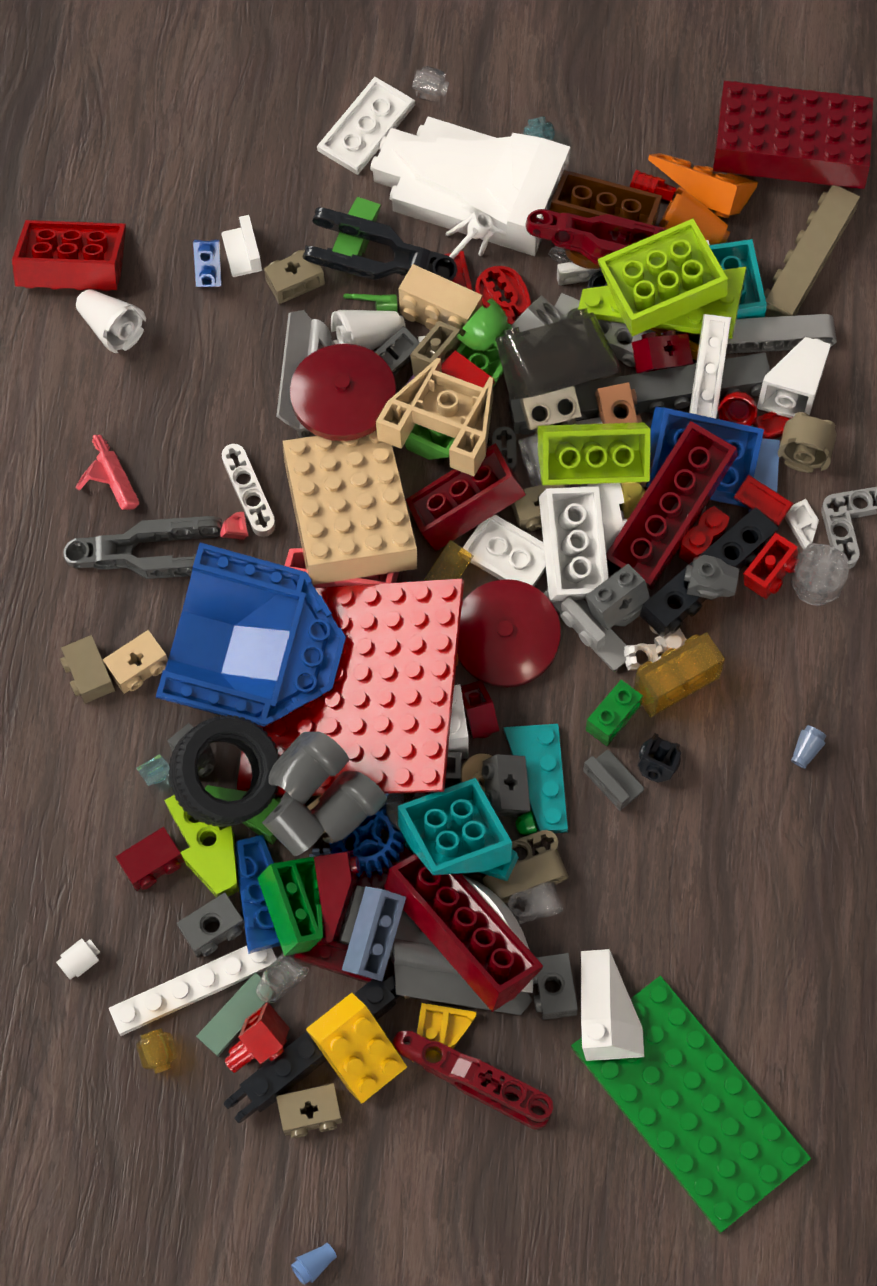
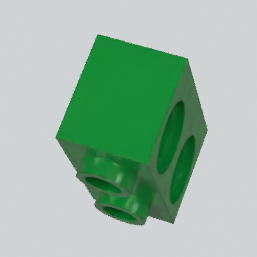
(614, 712)

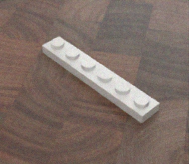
(189, 988)

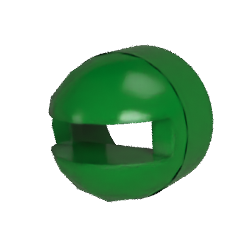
(526, 824)

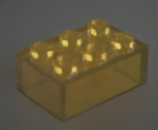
(678, 673)

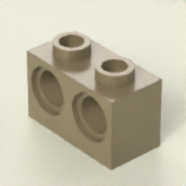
(549, 403)

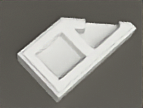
(802, 522)

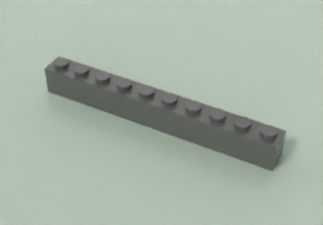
(655, 389)

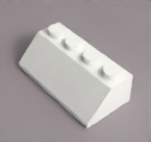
(573, 541)

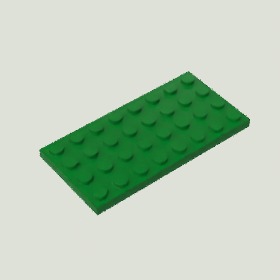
(698, 1110)

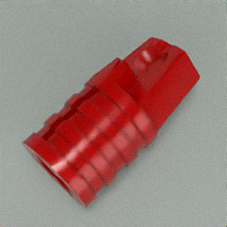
(652, 184)

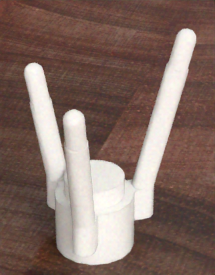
(479, 226)

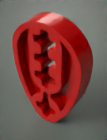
(513, 288)

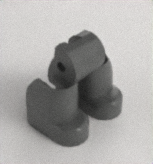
(339, 809)

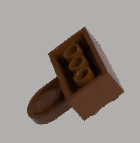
(597, 197)

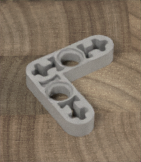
(843, 518)

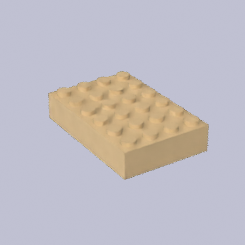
(349, 508)

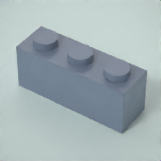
(373, 933)

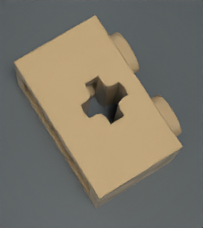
(141, 649)

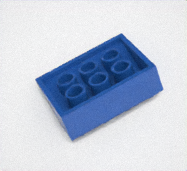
(669, 426)

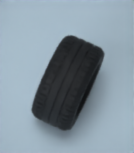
(186, 781)

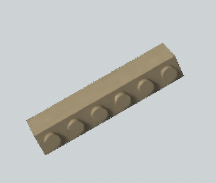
(811, 252)

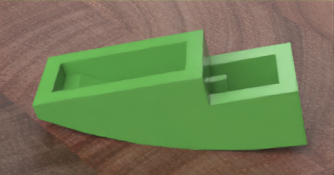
(350, 244)

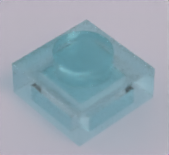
(154, 770)

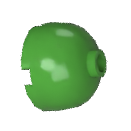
(484, 327)

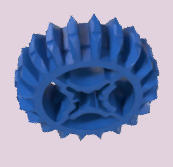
(381, 853)

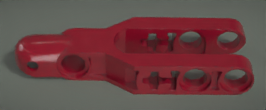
(589, 236)
(468, 1075)

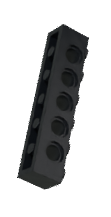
(664, 619)

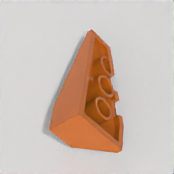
(717, 191)

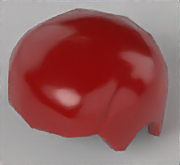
(738, 408)

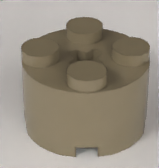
(807, 443)

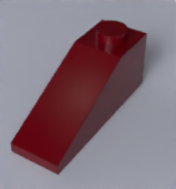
(336, 883)

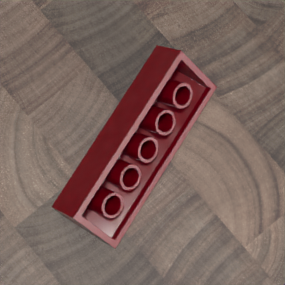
(672, 503)
(465, 931)

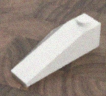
(607, 1013)

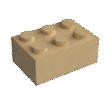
(432, 299)

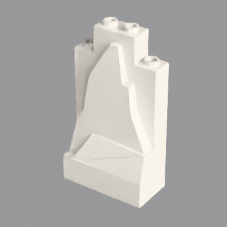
(457, 171)

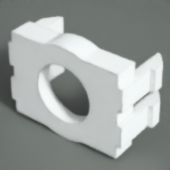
(651, 650)

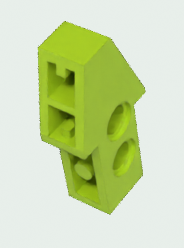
(211, 864)

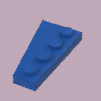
(251, 860)

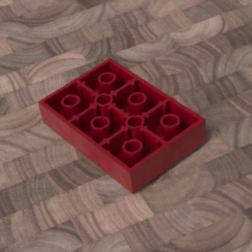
(794, 134)

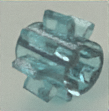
(539, 128)

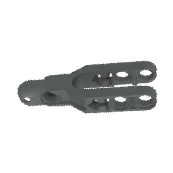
(117, 549)

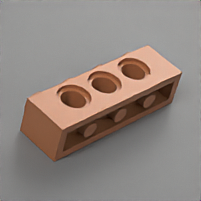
(618, 396)

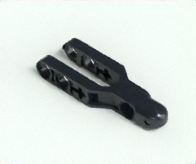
(404, 254)

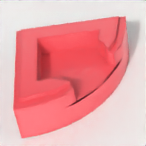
(234, 527)

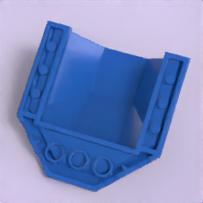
(250, 639)

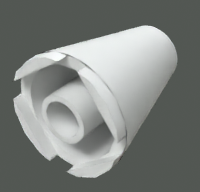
(111, 319)
(365, 327)

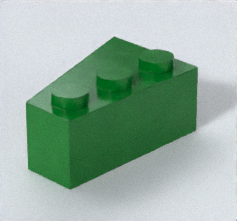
(293, 903)

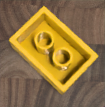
(356, 1047)

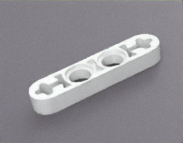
(250, 489)

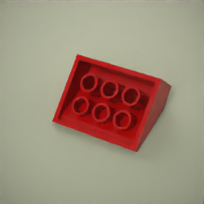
(69, 255)

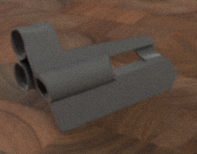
(427, 974)

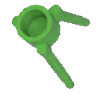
(382, 302)

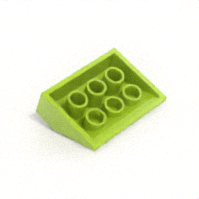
(663, 277)

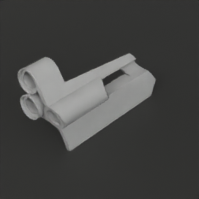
(301, 340)

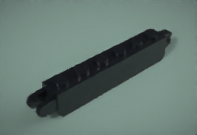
(303, 1056)

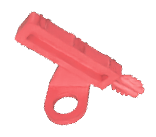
(110, 471)

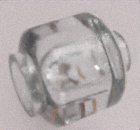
(430, 83)

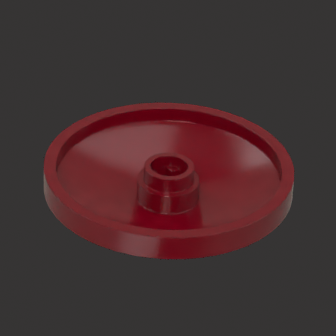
(341, 391)
(507, 633)

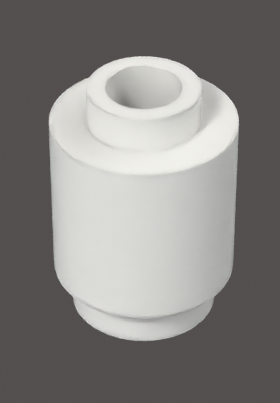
(78, 958)

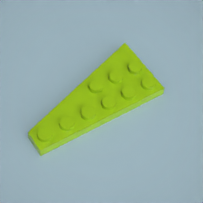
(604, 307)

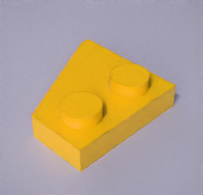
(443, 1025)

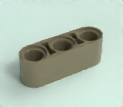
(528, 874)

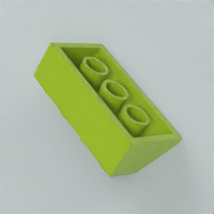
(594, 453)

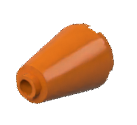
(688, 207)

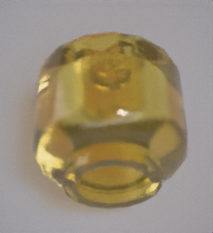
(156, 1050)

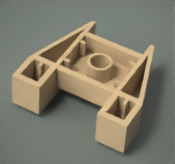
(443, 406)

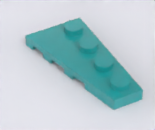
(544, 773)

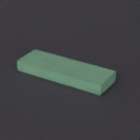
(230, 1019)

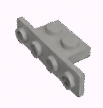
(591, 632)

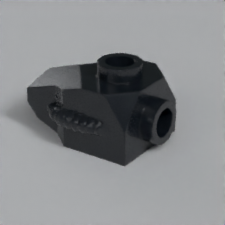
(658, 759)

